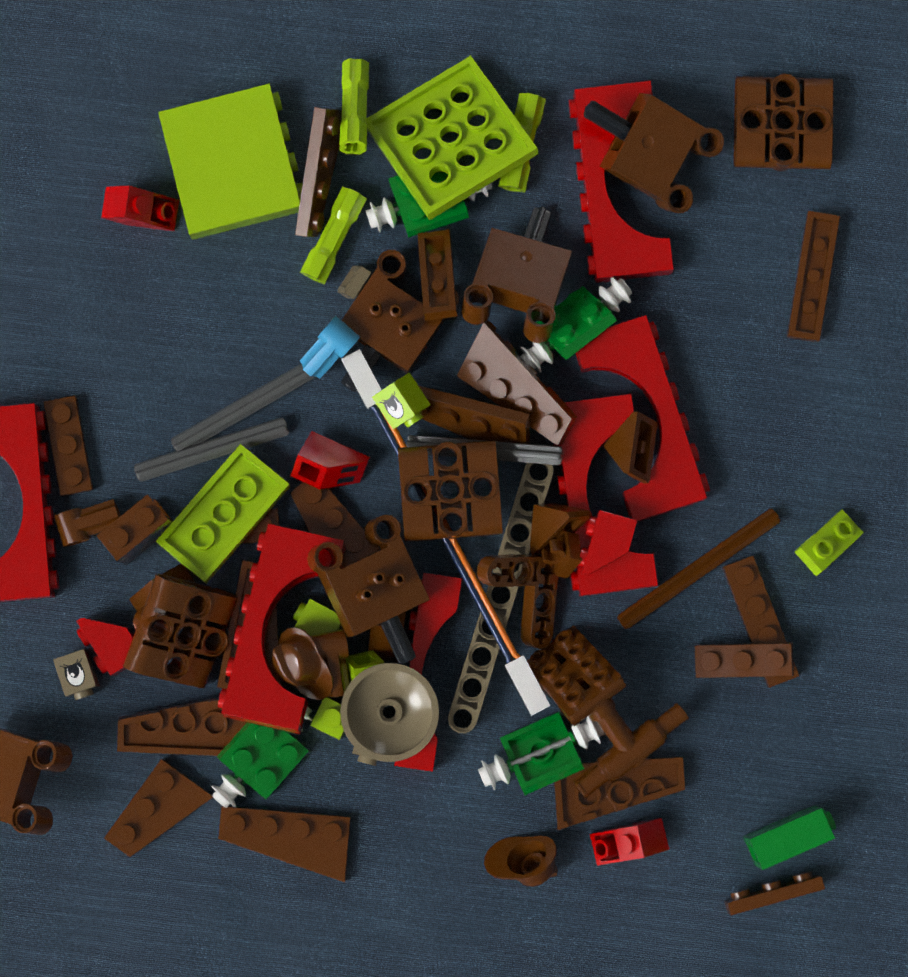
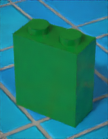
(790, 836)

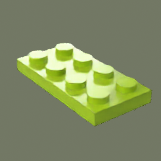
(223, 513)

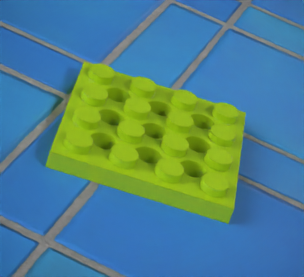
(455, 117)

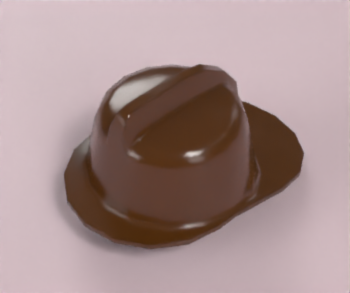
(301, 664)
(522, 859)

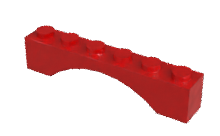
(426, 623)

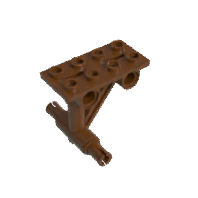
(583, 686)

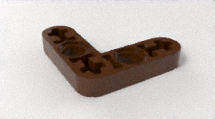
(530, 578)

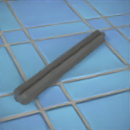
(241, 408)
(211, 449)
(505, 450)

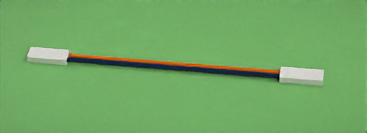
(519, 668)

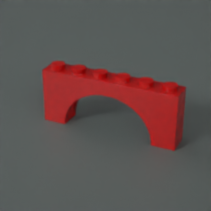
(615, 246)
(633, 354)
(594, 425)
(27, 564)
(252, 689)

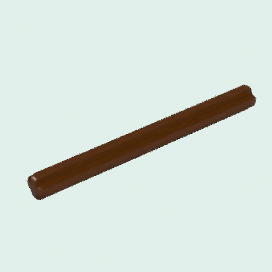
(698, 568)

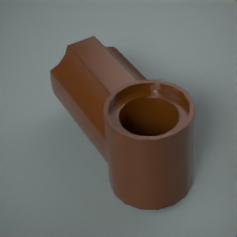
(80, 524)
(334, 650)

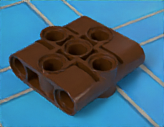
(815, 102)
(484, 510)
(171, 610)

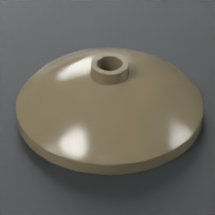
(414, 716)

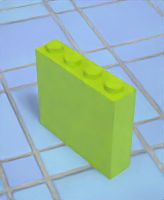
(231, 161)

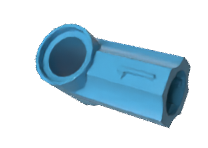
(332, 343)

